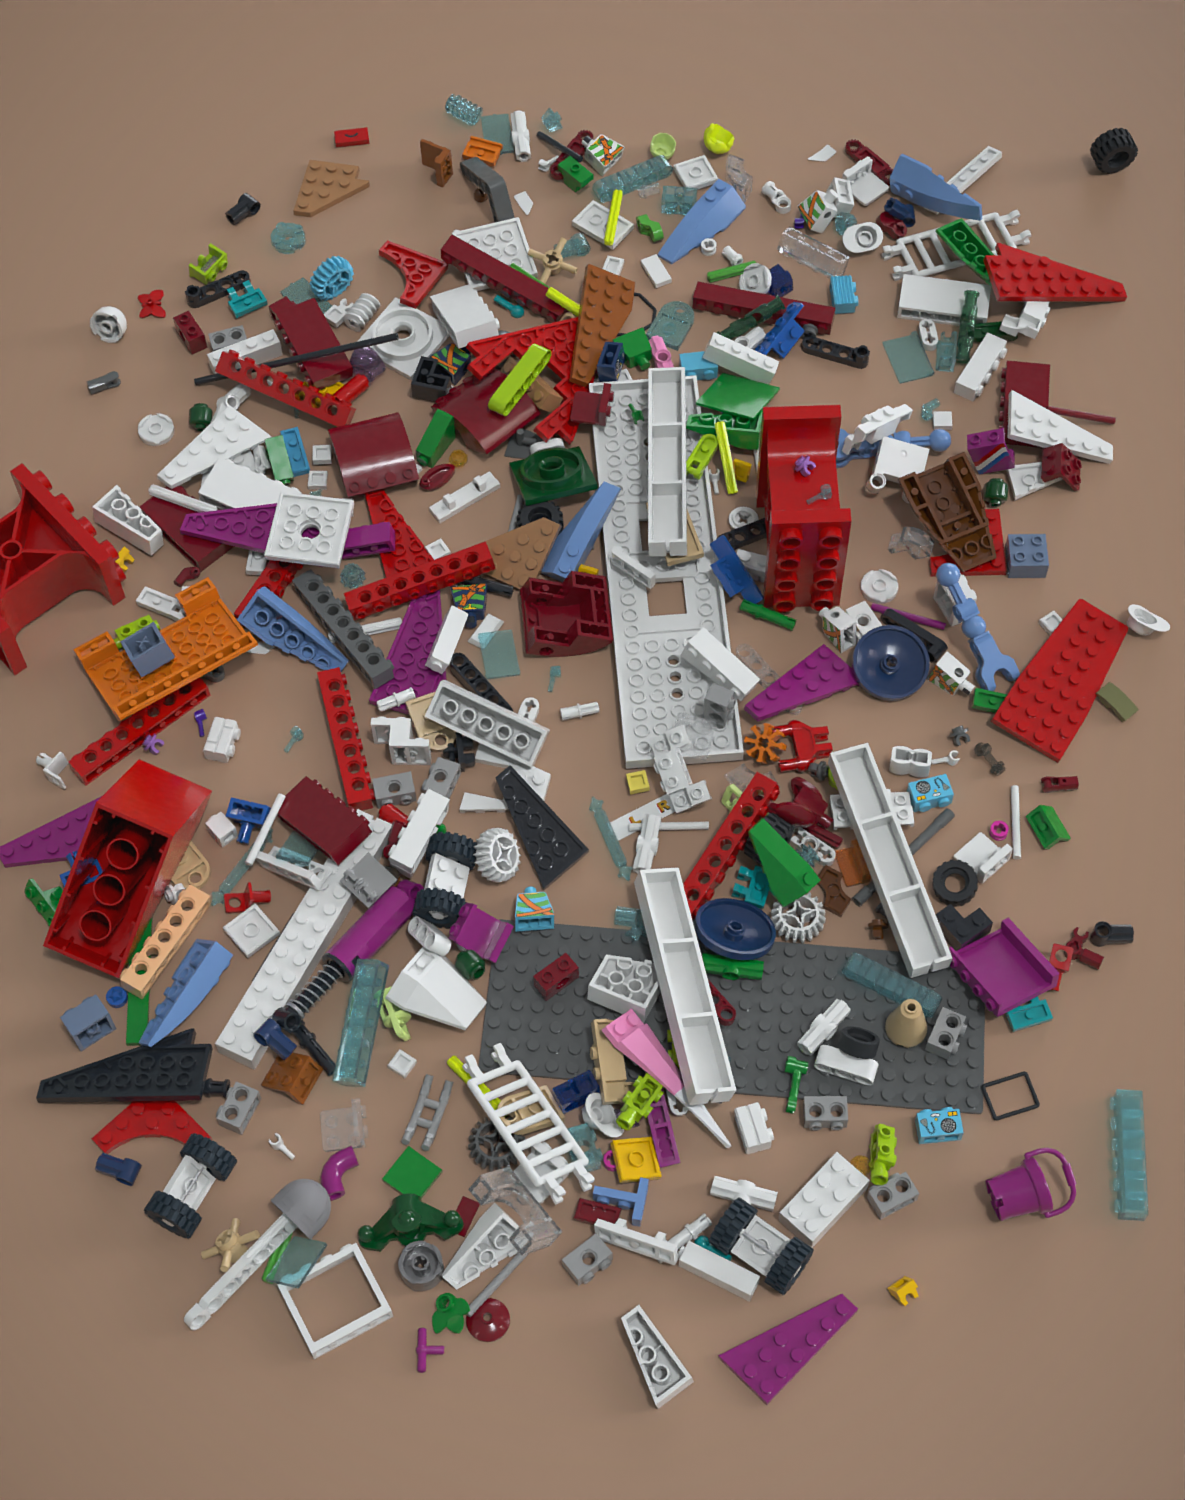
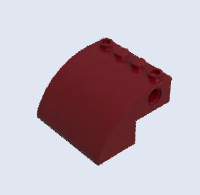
(478, 424)
(373, 454)
(566, 616)

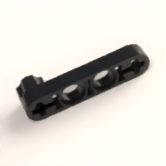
(195, 293)
(860, 354)
(745, 531)
(933, 644)

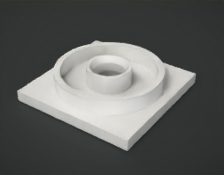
(405, 353)
(303, 511)

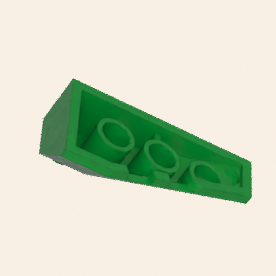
(740, 431)
(785, 869)

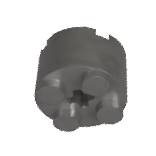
(421, 1278)

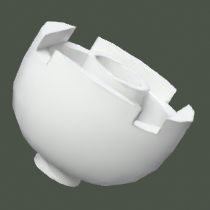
(108, 324)

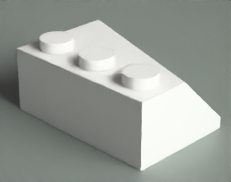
(625, 985)

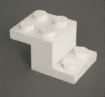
(402, 745)

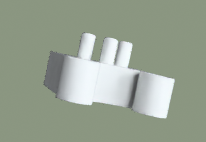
(896, 460)

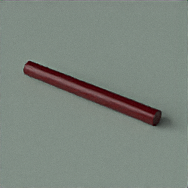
(1082, 415)

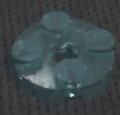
(288, 230)

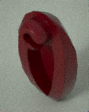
(437, 476)

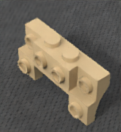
(609, 1066)

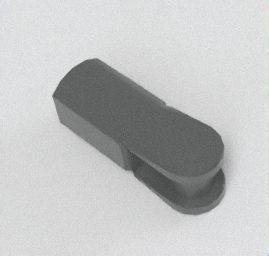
(101, 383)

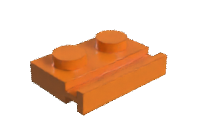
(483, 149)

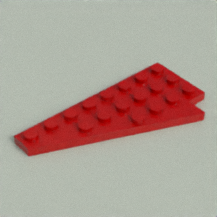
(1029, 277)

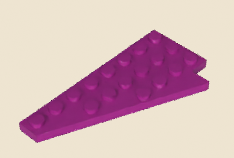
(237, 527)
(412, 650)
(49, 842)

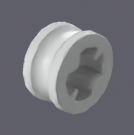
(709, 251)

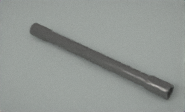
(939, 823)

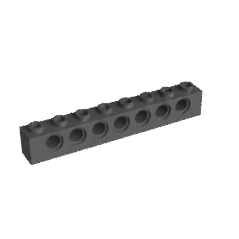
(343, 628)

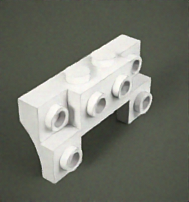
(1029, 321)
(876, 425)
(674, 772)
(899, 800)

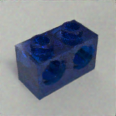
(575, 1091)

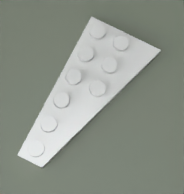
(1041, 427)
(224, 438)

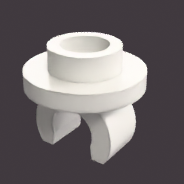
(172, 893)

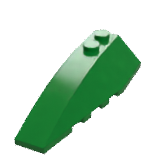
(966, 246)

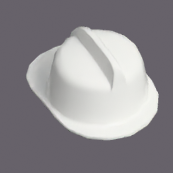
(862, 237)
(1145, 622)
(600, 1116)

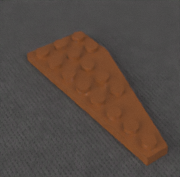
(602, 312)

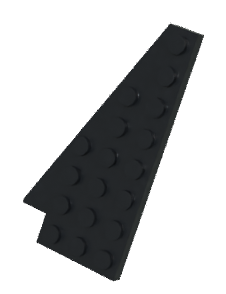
(165, 1072)

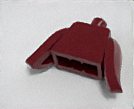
(806, 807)

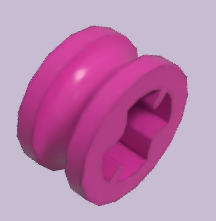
(999, 824)
(608, 1166)

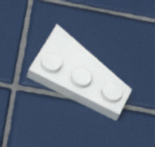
(1027, 479)

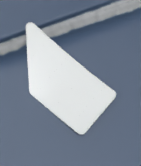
(824, 154)
(524, 202)
(261, 648)

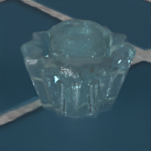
(552, 120)
(844, 221)
(352, 575)

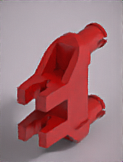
(805, 746)

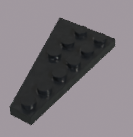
(545, 836)

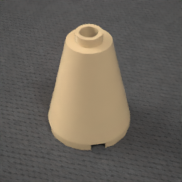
(907, 1024)

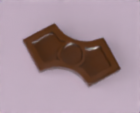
(836, 899)

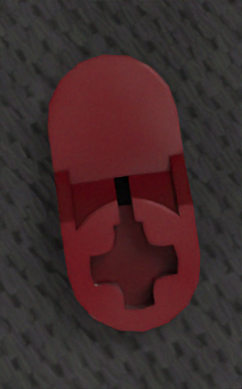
(892, 226)

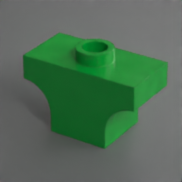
(574, 174)

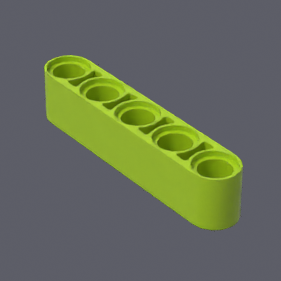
(519, 379)

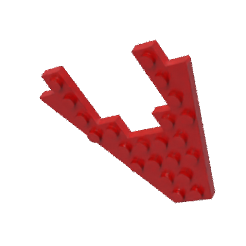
(558, 338)

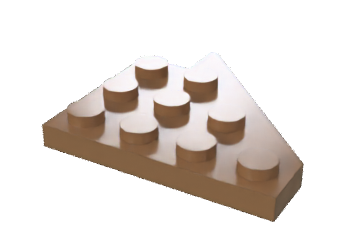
(326, 186)
(522, 551)

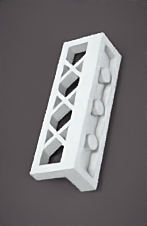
(294, 871)

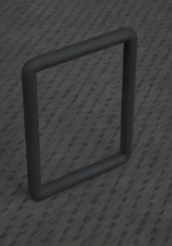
(1036, 1105)

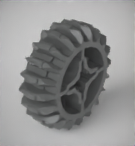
(488, 1141)

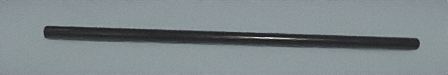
(309, 356)

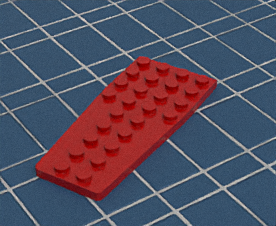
(1062, 681)

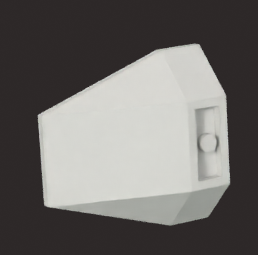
(436, 991)

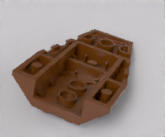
(952, 510)

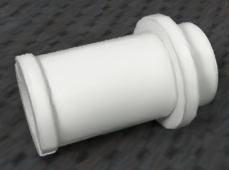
(732, 256)

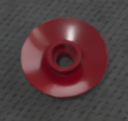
(489, 1330)

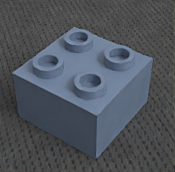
(1026, 556)
(147, 649)
(88, 1022)

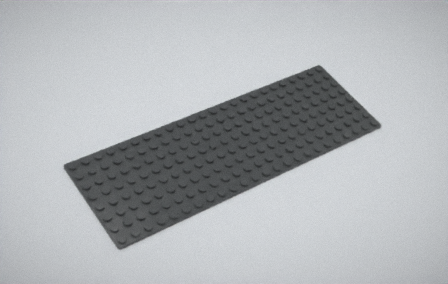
(770, 1019)

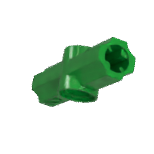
(732, 968)

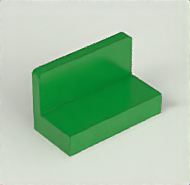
(1047, 826)

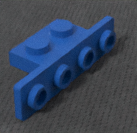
(784, 333)
(732, 572)

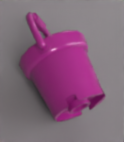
(1026, 1189)

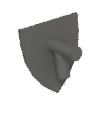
(520, 444)

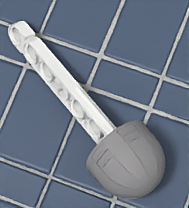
(303, 1206)

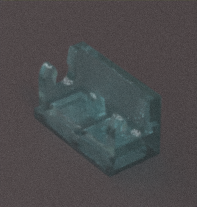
(946, 352)

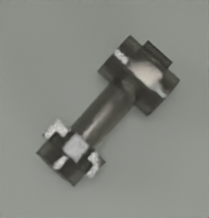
(985, 750)

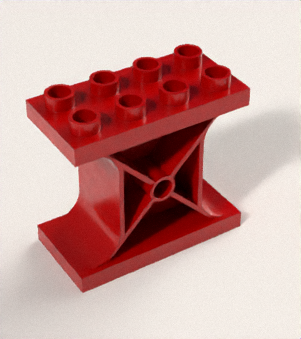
(803, 539)
(47, 559)

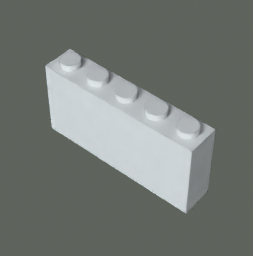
(939, 299)
(464, 315)
(237, 487)

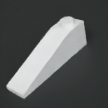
(482, 1247)

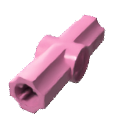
(660, 354)

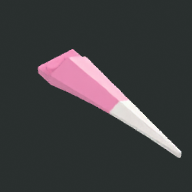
(642, 1047)

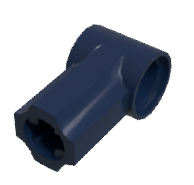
(900, 211)
(270, 1035)
(122, 1170)

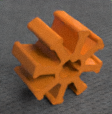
(768, 736)

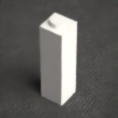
(446, 639)
(718, 1270)

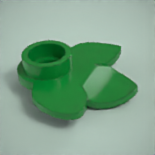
(452, 1315)

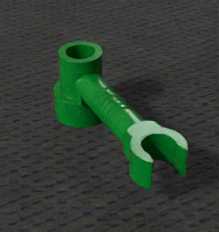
(796, 1068)

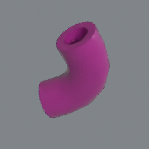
(334, 1169)

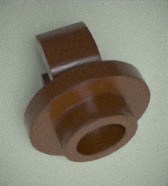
(878, 926)

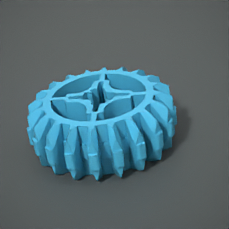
(331, 278)

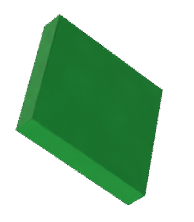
(412, 1173)

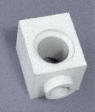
(221, 829)

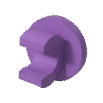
(802, 464)
(149, 744)

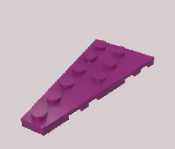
(807, 682)
(780, 1353)

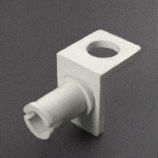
(53, 767)

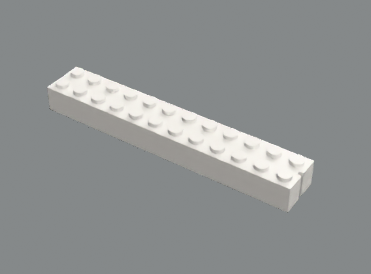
(667, 462)
(889, 860)
(684, 986)

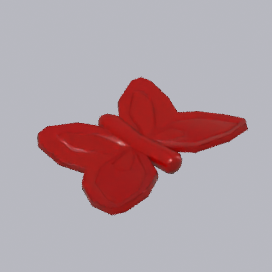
(150, 304)

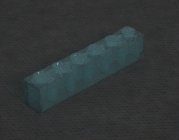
(361, 1022)
(1130, 1155)

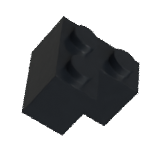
(427, 382)
(963, 931)

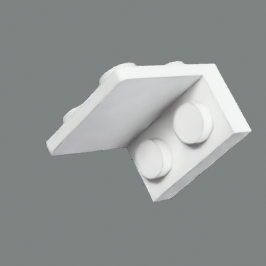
(984, 856)

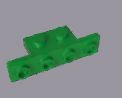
(44, 901)

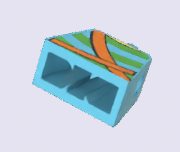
(533, 911)

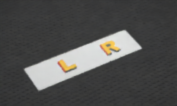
(660, 807)

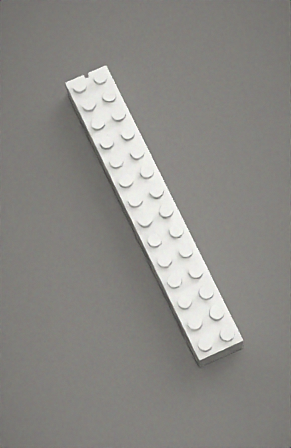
(297, 951)

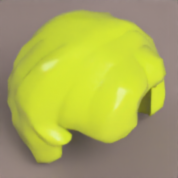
(718, 139)

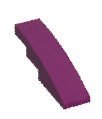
(663, 1134)

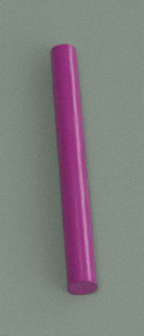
(914, 618)

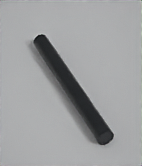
(559, 146)

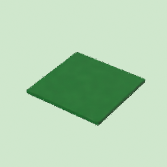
(737, 396)

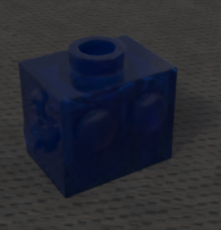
(781, 281)

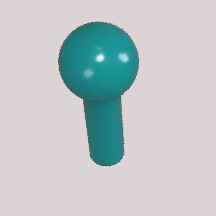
(516, 311)
(703, 1241)

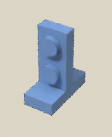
(624, 1199)

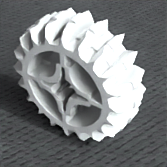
(497, 854)
(812, 912)

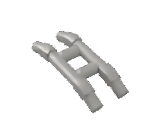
(422, 1101)

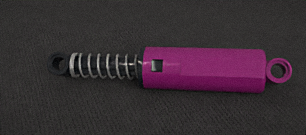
(358, 942)

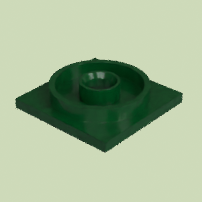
(552, 475)

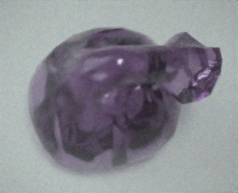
(367, 362)

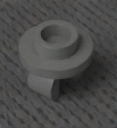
(958, 732)
(819, 770)

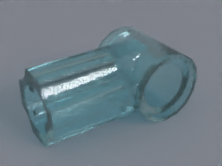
(576, 245)
(628, 917)

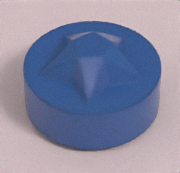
(116, 997)

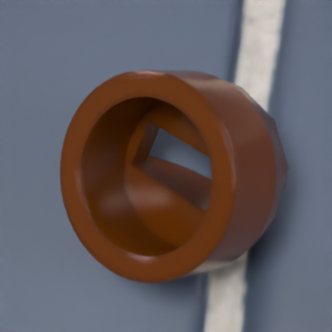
(477, 196)

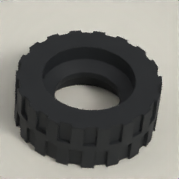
(955, 867)

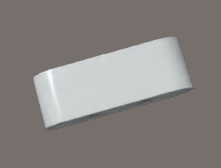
(429, 936)
(840, 1064)

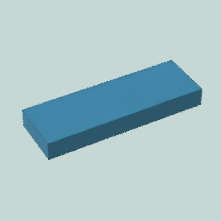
(295, 451)

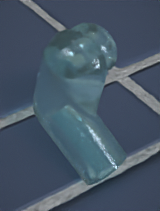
(927, 409)

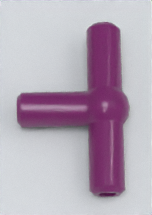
(423, 1350)

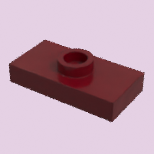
(589, 1211)

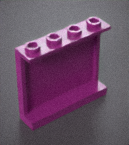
(1004, 969)

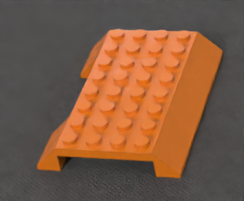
(198, 641)

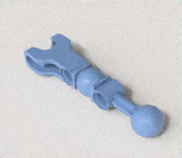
(938, 440)
(974, 627)

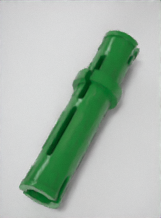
(762, 612)

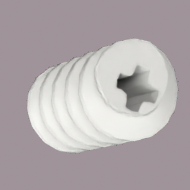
(361, 312)

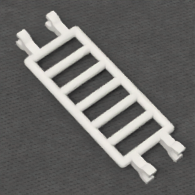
(900, 248)
(577, 1167)

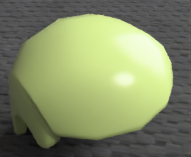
(662, 145)

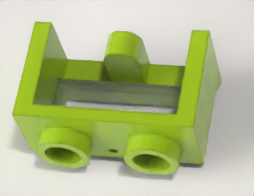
(209, 265)

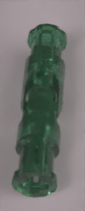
(742, 325)
(967, 326)

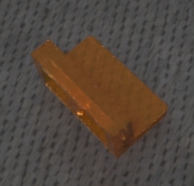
(853, 865)

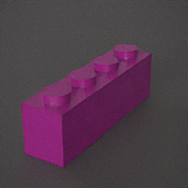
(369, 540)

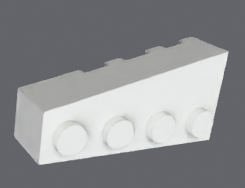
(127, 521)
(719, 664)
(658, 1362)

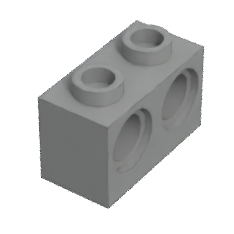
(226, 337)
(719, 704)
(945, 1033)
(824, 1106)
(243, 1109)
(896, 1199)

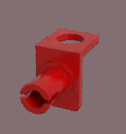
(246, 899)
(1061, 967)

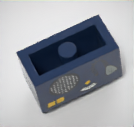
(611, 362)

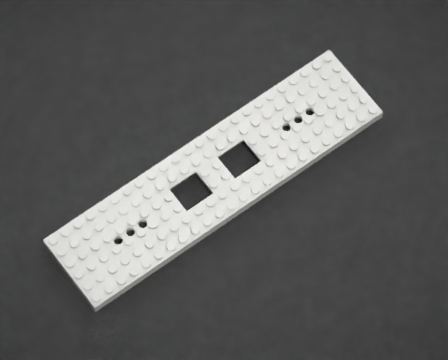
(648, 642)

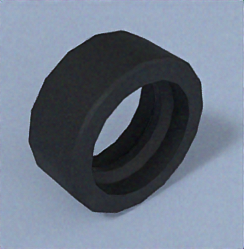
(858, 1042)

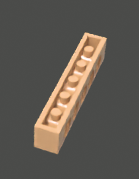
(141, 984)

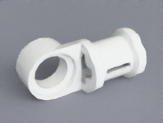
(777, 197)

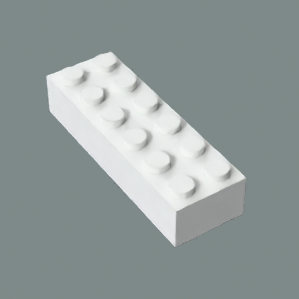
(487, 723)

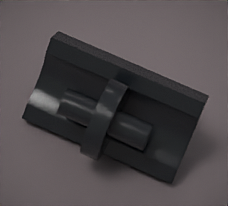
(464, 759)

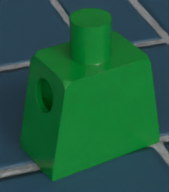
(636, 349)

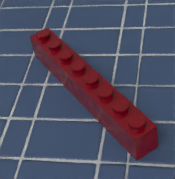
(501, 277)
(740, 302)

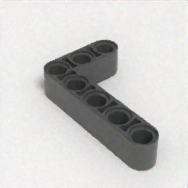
(492, 185)

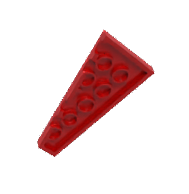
(408, 548)

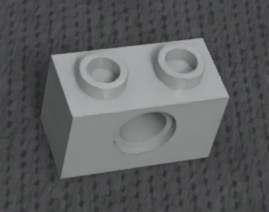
(445, 770)
(385, 785)
(592, 1248)

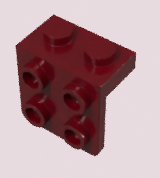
(592, 407)
(1060, 462)

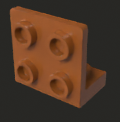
(438, 159)
(293, 1076)

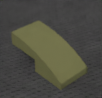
(1115, 699)

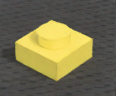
(637, 782)

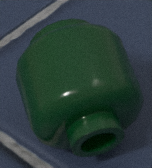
(200, 416)
(995, 492)
(470, 964)

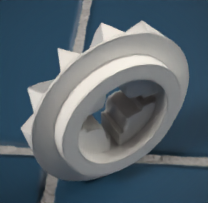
(744, 513)

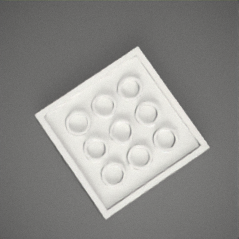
(502, 241)

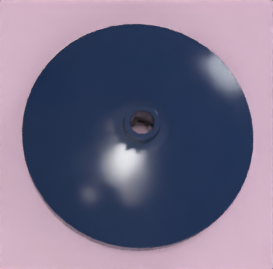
(895, 647)
(735, 929)

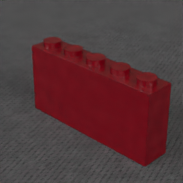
(308, 331)
(1029, 381)
(169, 519)
(323, 820)

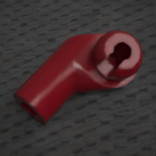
(187, 574)

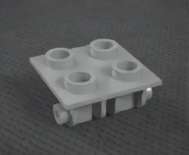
(368, 880)

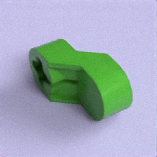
(649, 228)

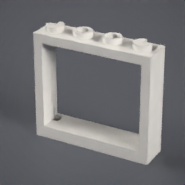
(352, 1329)

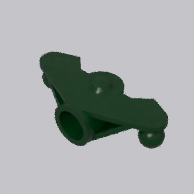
(409, 1222)

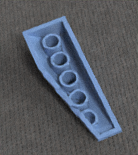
(919, 185)
(707, 217)
(580, 534)
(287, 629)
(192, 982)

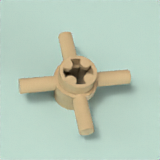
(556, 258)
(230, 1245)

